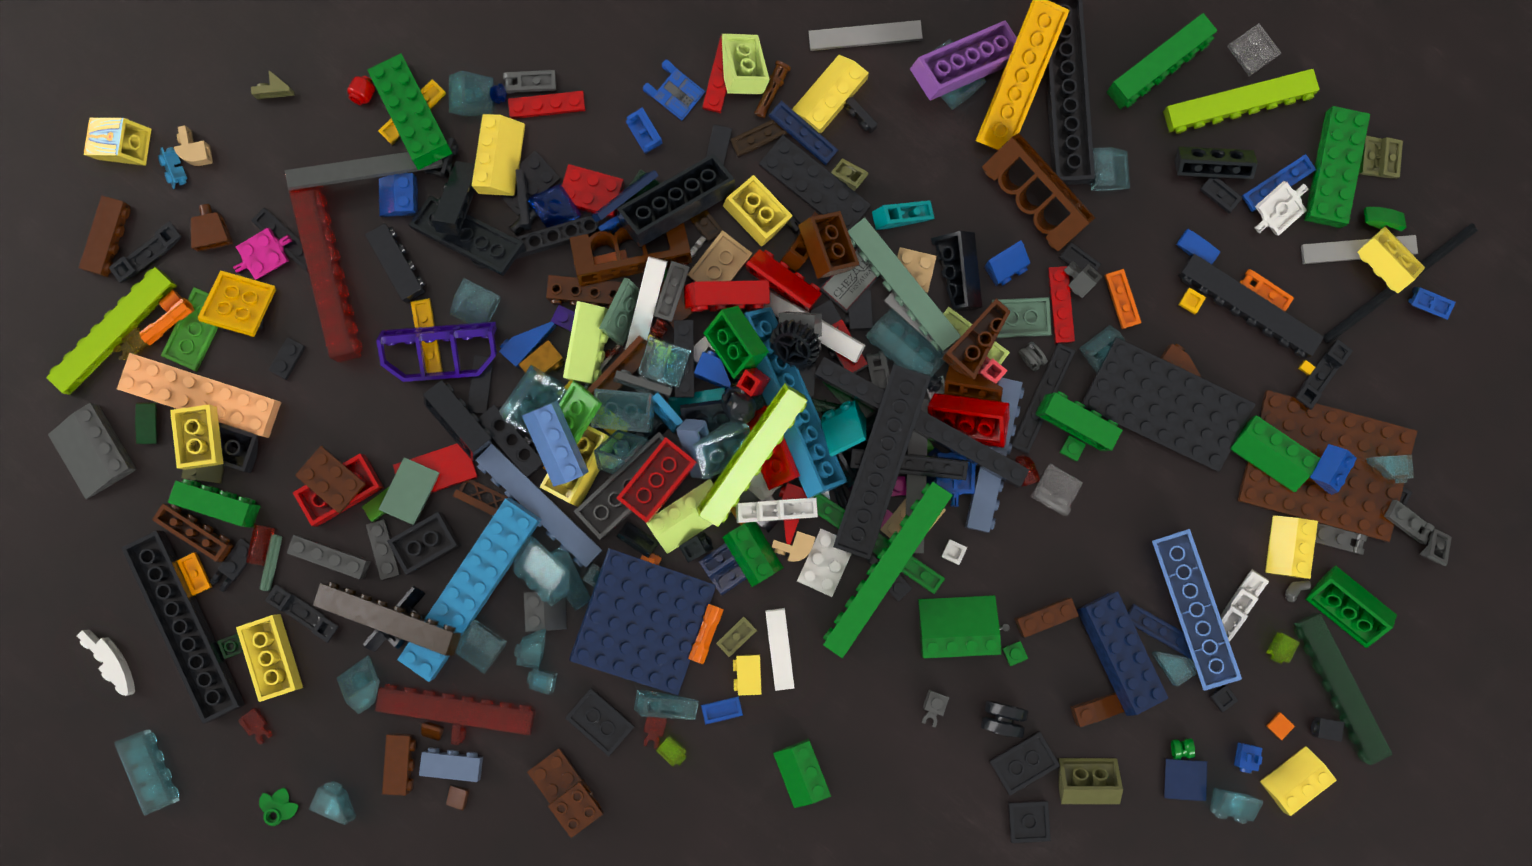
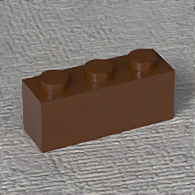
(1046, 617)
(398, 764)

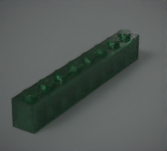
(1342, 688)

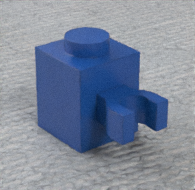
(1248, 757)

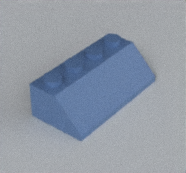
(555, 444)

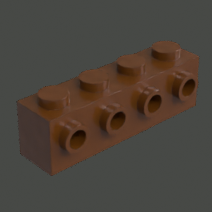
(567, 289)
(192, 532)

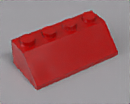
(783, 281)
(977, 418)

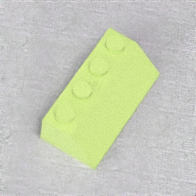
(586, 344)
(680, 519)

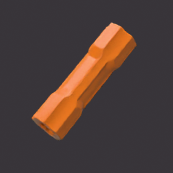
(176, 313)
(701, 646)

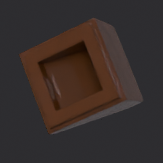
(432, 730)
(457, 797)

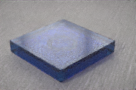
(554, 206)

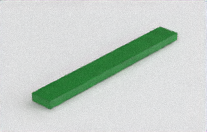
(913, 569)

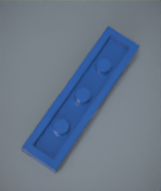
(1292, 174)

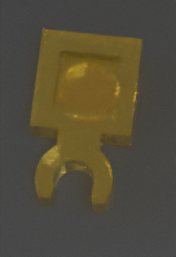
(132, 344)

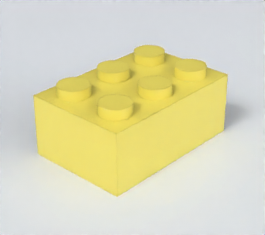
(196, 437)

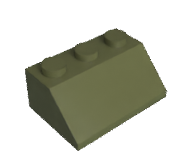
(1089, 781)

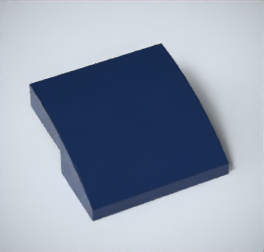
(722, 569)
(1186, 779)

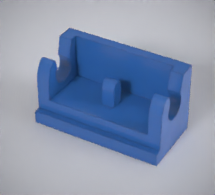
(643, 130)
(1432, 302)

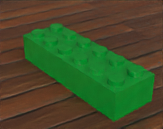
(1162, 62)
(409, 111)
(1337, 167)

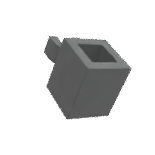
(1083, 279)
(935, 704)

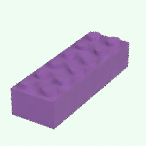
(964, 60)

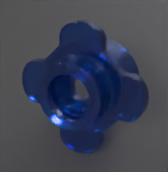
(498, 93)

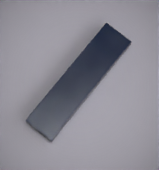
(803, 132)
(625, 195)
(1159, 630)

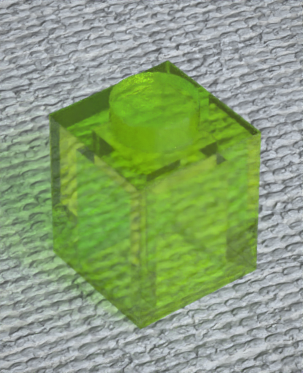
(1282, 648)
(672, 751)

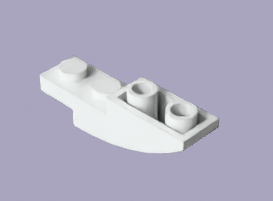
(114, 664)

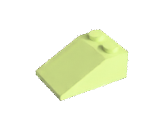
(744, 64)

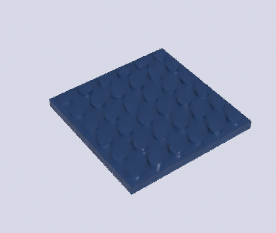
(642, 622)

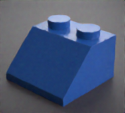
(398, 195)
(1007, 264)
(712, 370)
(1333, 468)

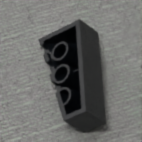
(960, 268)

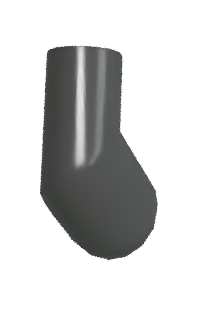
(1294, 589)

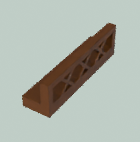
(628, 360)
(478, 503)

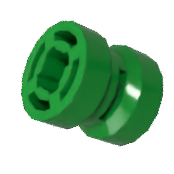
(1183, 748)

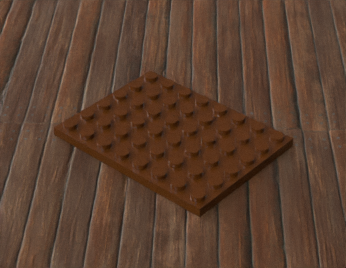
(1365, 494)

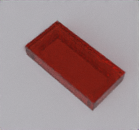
(259, 544)

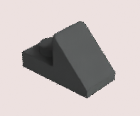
(1438, 547)

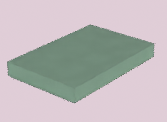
(620, 313)
(1027, 318)
(409, 491)

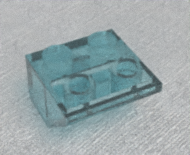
(664, 361)

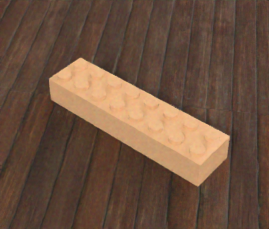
(185, 389)

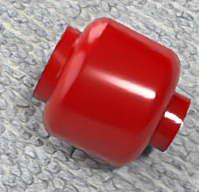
(361, 90)

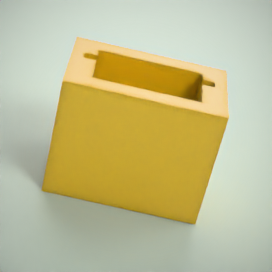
(1306, 367)

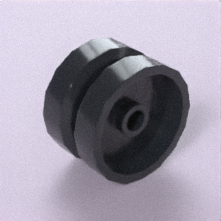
(1004, 721)

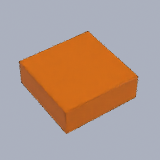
(1280, 726)

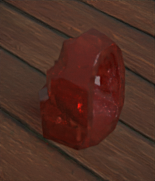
(1032, 476)

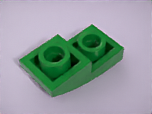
(1382, 216)

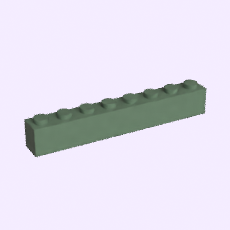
(903, 285)

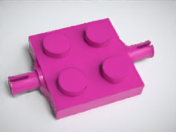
(262, 253)

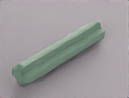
(271, 562)

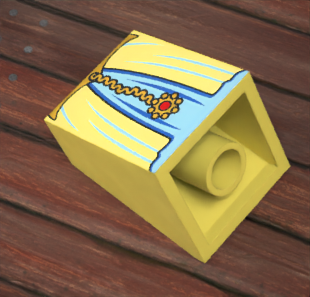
(117, 141)

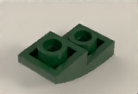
(146, 423)
(230, 646)

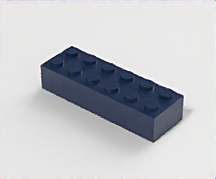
(1122, 654)

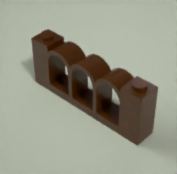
(998, 168)
(588, 272)

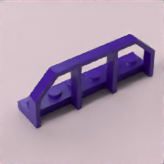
(433, 333)

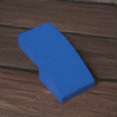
(1195, 244)

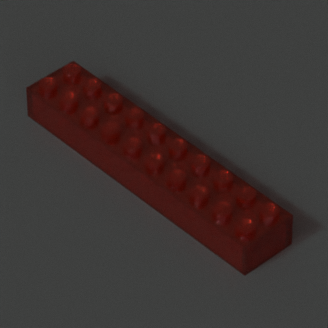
(325, 273)

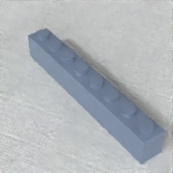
(987, 485)
(522, 489)

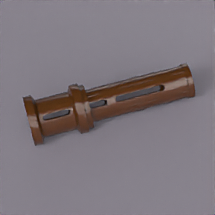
(774, 80)

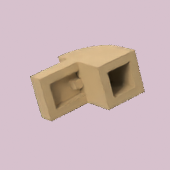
(192, 152)
(799, 550)

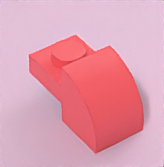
(992, 370)

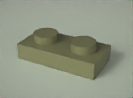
(736, 636)

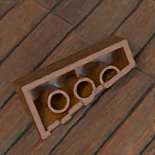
(974, 345)

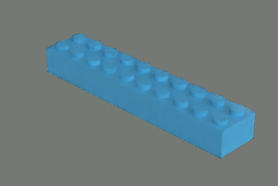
(806, 437)
(474, 581)

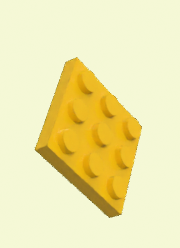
(237, 303)

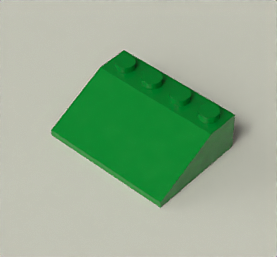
(959, 627)

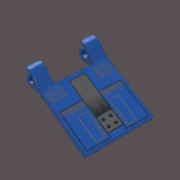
(677, 93)

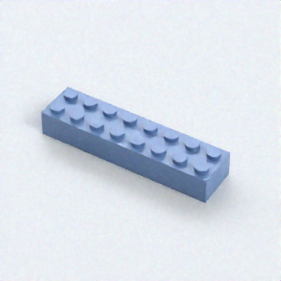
(1196, 610)

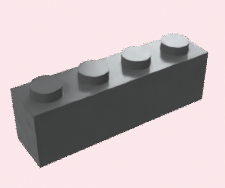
(328, 557)

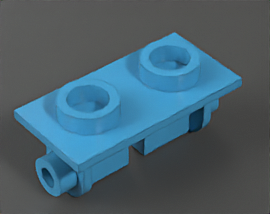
(172, 174)

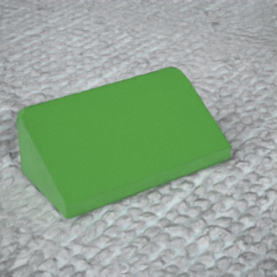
(371, 508)

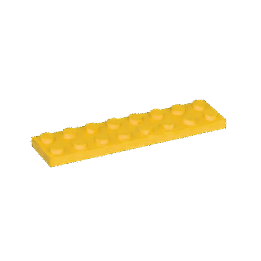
(1022, 73)

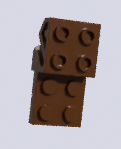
(566, 792)

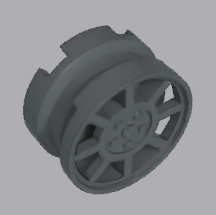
(1033, 356)

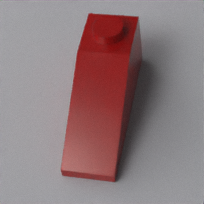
(791, 492)

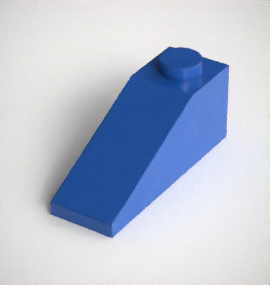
(526, 343)

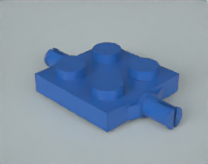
(955, 486)

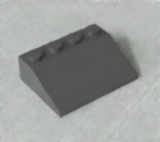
(91, 450)

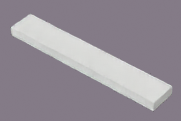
(647, 299)
(830, 336)

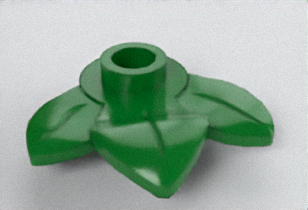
(279, 804)

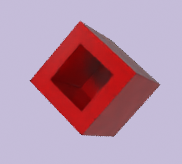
(753, 382)

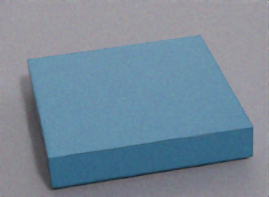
(666, 413)

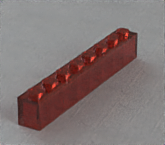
(455, 710)

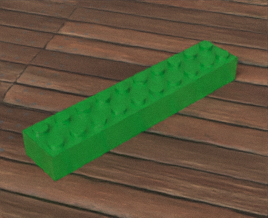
(887, 570)

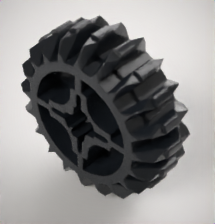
(807, 345)

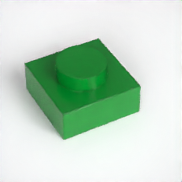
(1072, 448)
(1014, 653)

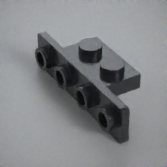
(378, 637)

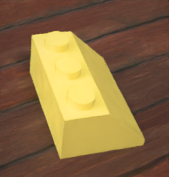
(757, 210)
(1390, 260)
(1291, 547)
(1298, 781)

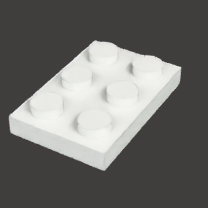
(824, 564)

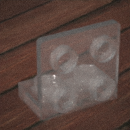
(1057, 490)

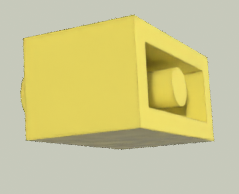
(748, 674)

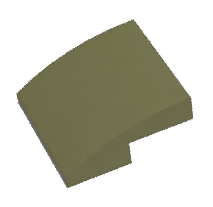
(1381, 157)

